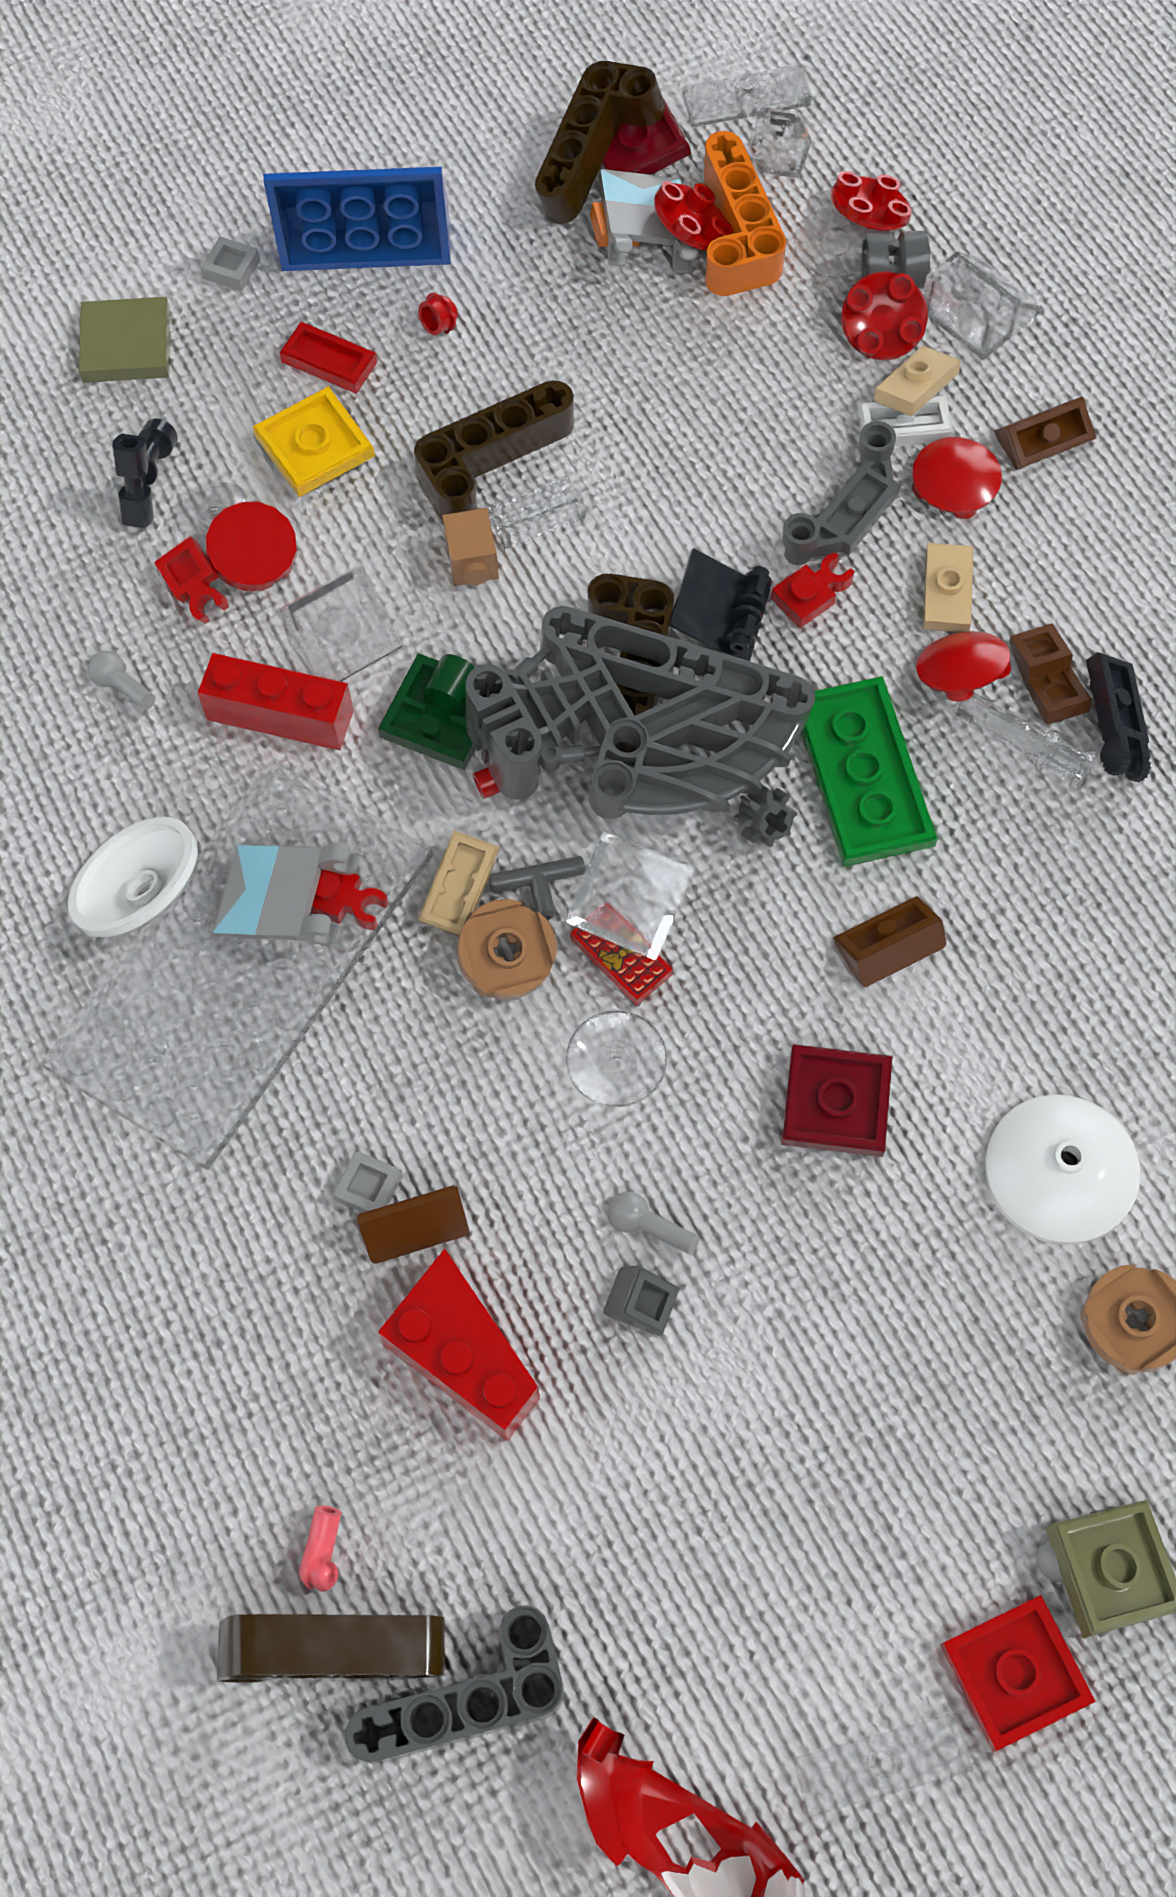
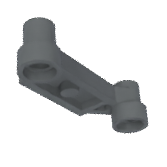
(853, 508)

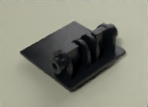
(721, 605)

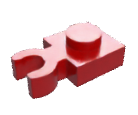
(189, 575)
(811, 593)
(341, 895)

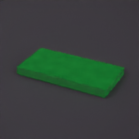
(866, 773)

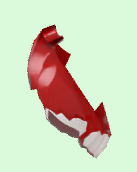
(632, 1803)

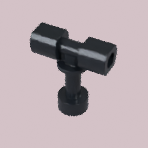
(136, 463)

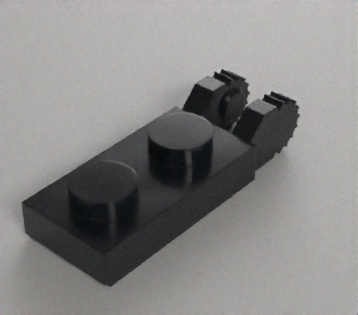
(1119, 717)

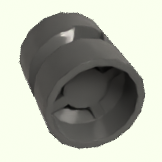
(909, 250)

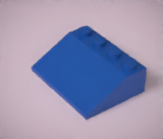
(359, 218)

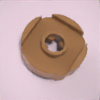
(520, 926)
(1106, 1316)

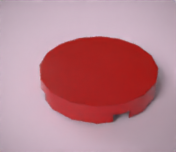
(251, 545)

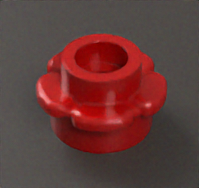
(438, 314)

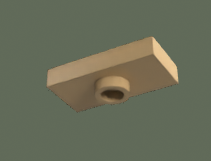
(917, 380)
(948, 587)
(458, 883)

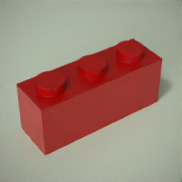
(276, 701)

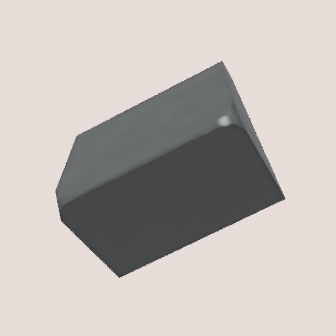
(641, 1299)

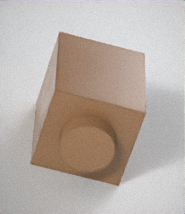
(470, 547)

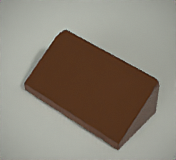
(1046, 433)
(891, 941)
(413, 1224)

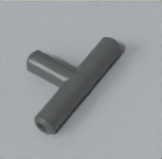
(538, 879)

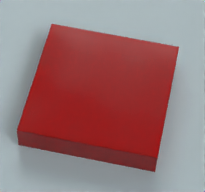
(1017, 1673)

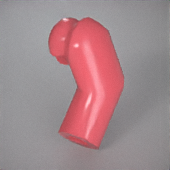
(316, 1565)

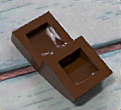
(1048, 674)

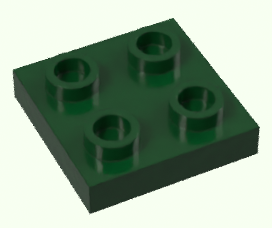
(431, 710)

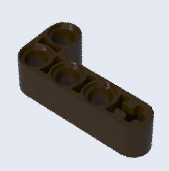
(603, 99)
(500, 436)
(632, 600)
(330, 1646)

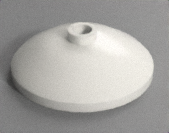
(133, 877)
(1044, 1193)

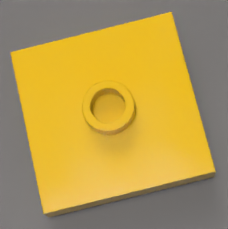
(313, 441)

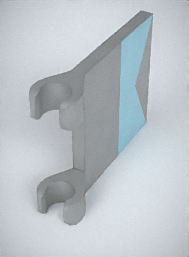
(633, 217)
(274, 892)

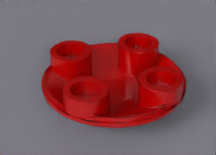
(871, 201)
(691, 213)
(884, 315)
(956, 476)
(963, 663)

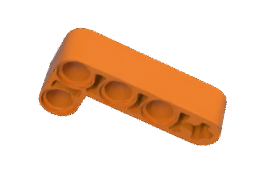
(757, 246)

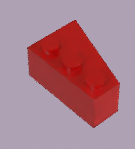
(460, 1349)

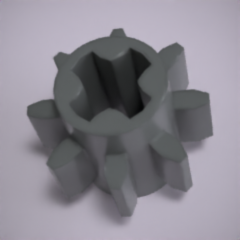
(765, 816)

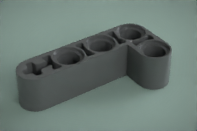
(455, 1698)

